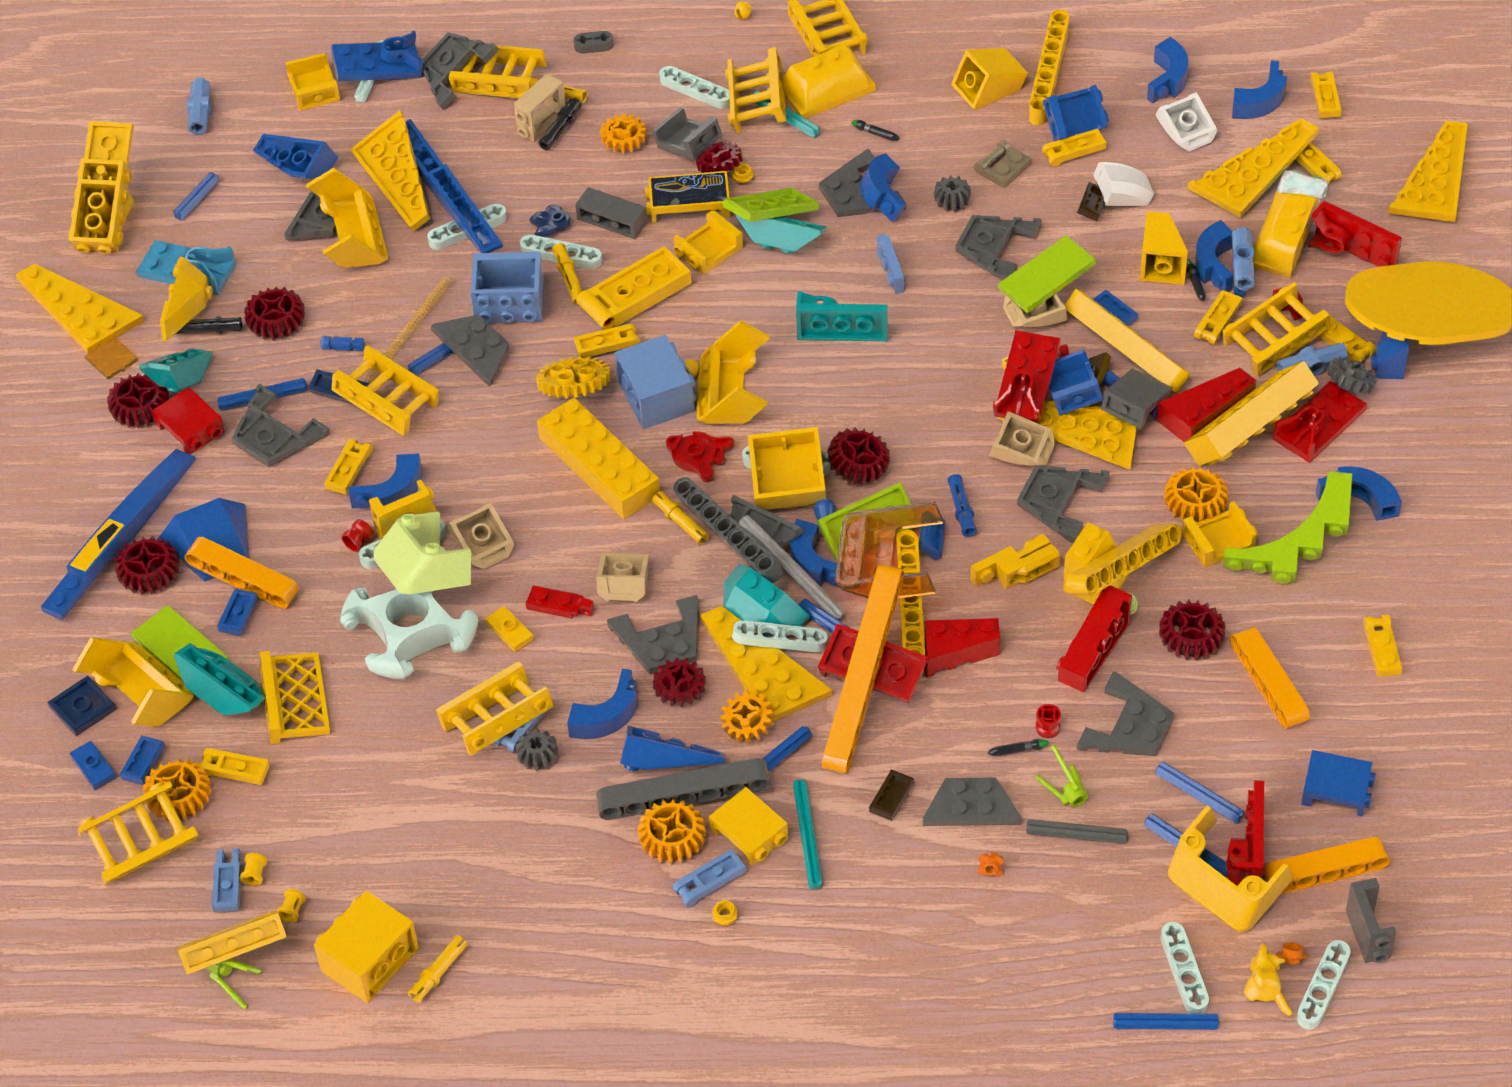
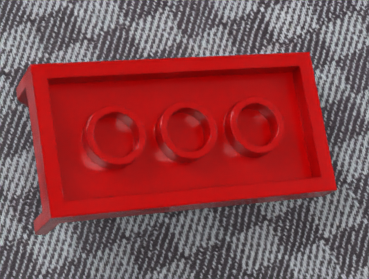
(1354, 236)
(1027, 376)
(1318, 421)
(897, 671)
(1249, 852)

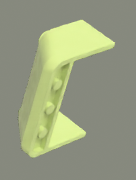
(416, 561)

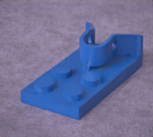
(377, 60)

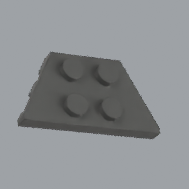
(311, 221)
(474, 344)
(776, 527)
(971, 804)

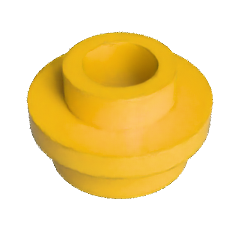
(743, 173)
(724, 906)

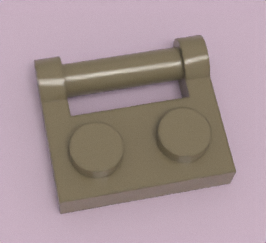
(1007, 169)

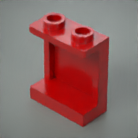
(189, 420)

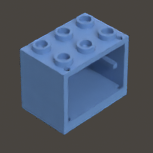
(508, 287)
(655, 381)

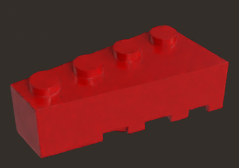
(1200, 405)
(1095, 638)

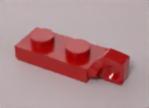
(558, 602)

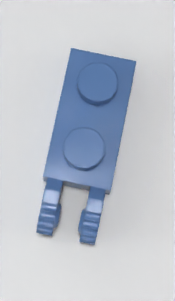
(226, 882)

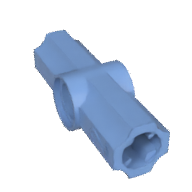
(199, 106)
(1242, 258)
(1316, 359)

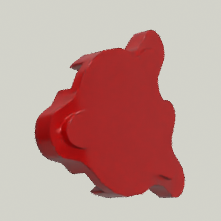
(699, 452)

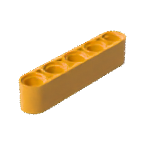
(241, 572)
(1269, 677)
(1331, 864)

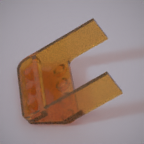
(870, 540)

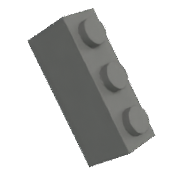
(611, 213)

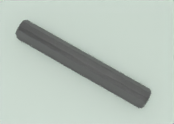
(1076, 831)

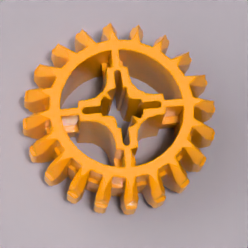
(1196, 494)
(183, 797)
(666, 824)

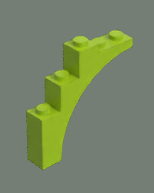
(1306, 541)

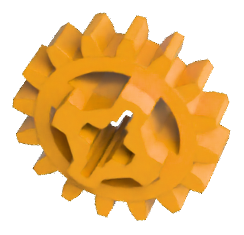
(623, 133)
(745, 715)

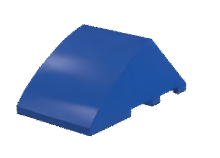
(216, 520)

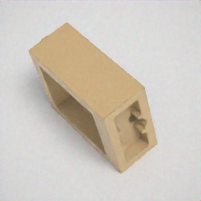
(546, 90)

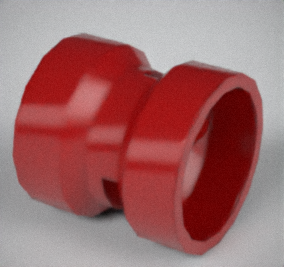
(359, 533)
(1048, 721)

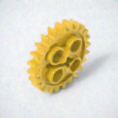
(573, 377)

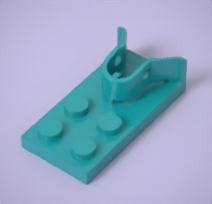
(839, 321)

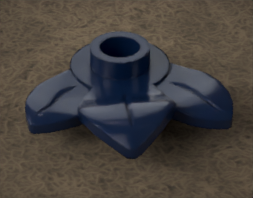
(550, 220)

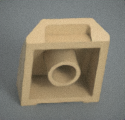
(1045, 314)
(1023, 442)
(484, 535)
(622, 576)

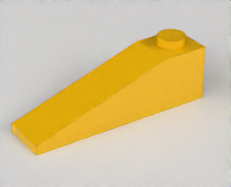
(186, 298)

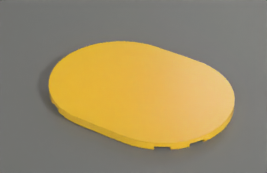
(1431, 302)

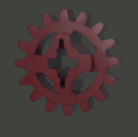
(719, 158)
(679, 682)

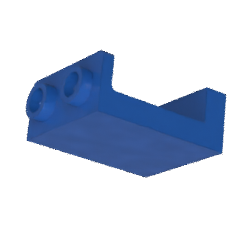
(1075, 112)
(1074, 383)
(1338, 780)

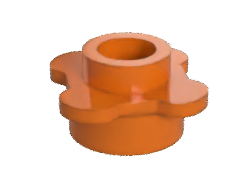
(990, 864)
(1292, 953)

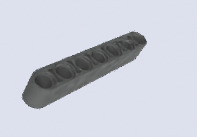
(728, 529)
(691, 786)

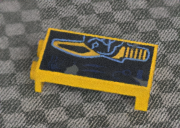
(687, 193)

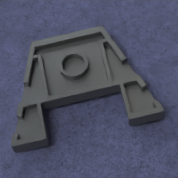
(451, 55)
(843, 187)
(986, 238)
(267, 437)
(1050, 491)
(663, 642)
(1139, 726)

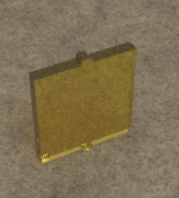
(111, 358)

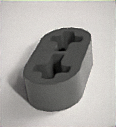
(593, 42)

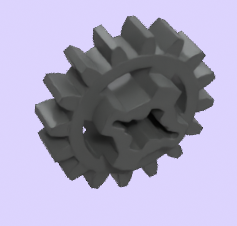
(1351, 375)

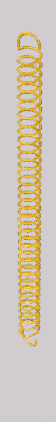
(413, 323)

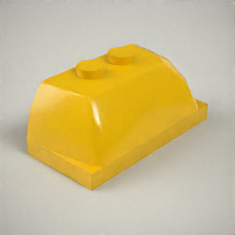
(826, 82)
(1284, 233)

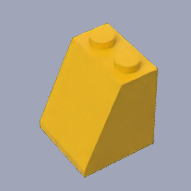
(987, 76)
(1162, 251)
(1088, 546)

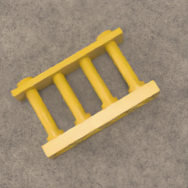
(813, 38)
(499, 85)
(774, 93)
(1282, 347)
(380, 407)
(484, 696)
(135, 856)

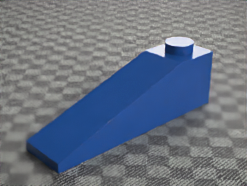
(296, 156)
(1390, 358)
(648, 751)

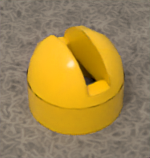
(742, 10)
(692, 367)

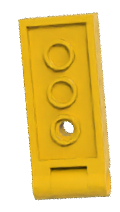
(635, 288)

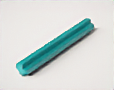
(795, 119)

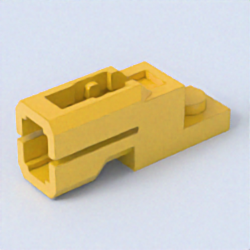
(1017, 566)

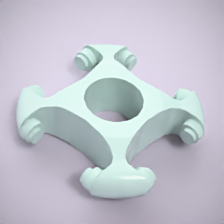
(406, 642)

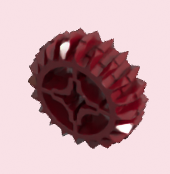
(274, 307)
(124, 402)
(858, 456)
(147, 565)
(1192, 621)

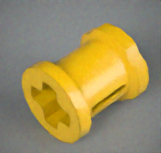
(253, 869)
(290, 907)

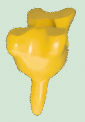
(1265, 983)

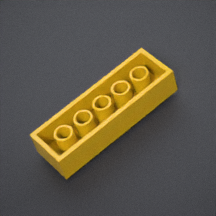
(1251, 414)
(598, 458)

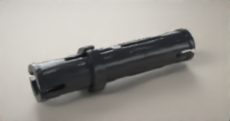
(564, 118)
(216, 325)

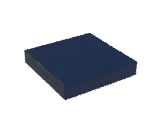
(82, 705)

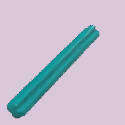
(807, 834)

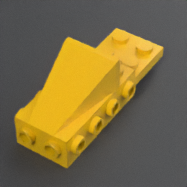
(102, 189)

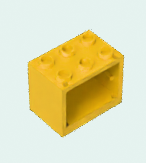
(366, 946)

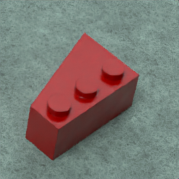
(960, 642)

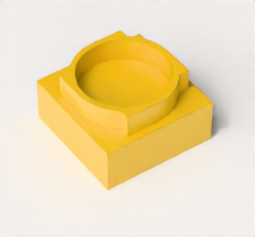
(787, 468)

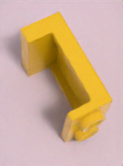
(312, 81)
(709, 244)
(416, 503)
(1223, 531)
(749, 825)

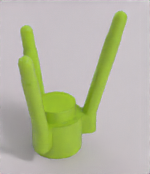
(1074, 790)
(224, 969)

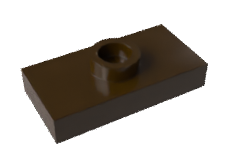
(1092, 202)
(1099, 366)
(891, 795)

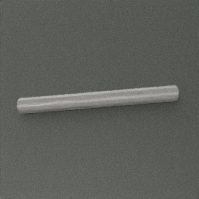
(792, 568)

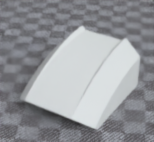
(1187, 122)
(1123, 185)

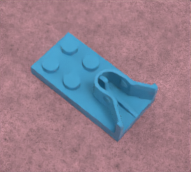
(163, 256)

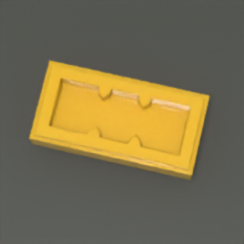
(509, 628)

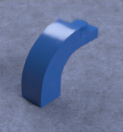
(1174, 60)
(1260, 100)
(876, 190)
(1211, 244)
(398, 486)
(1372, 489)
(804, 555)
(607, 717)

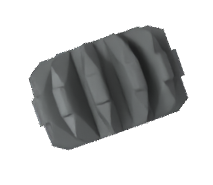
(952, 193)
(536, 749)

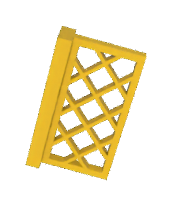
(272, 693)
(231, 942)

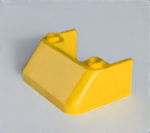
(355, 220)
(722, 377)
(138, 676)
(1234, 905)

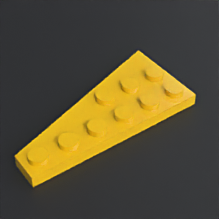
(393, 167)
(1254, 170)
(1436, 179)
(81, 312)
(1092, 432)
(765, 668)

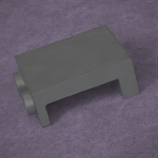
(686, 136)
(1134, 397)
(1373, 942)

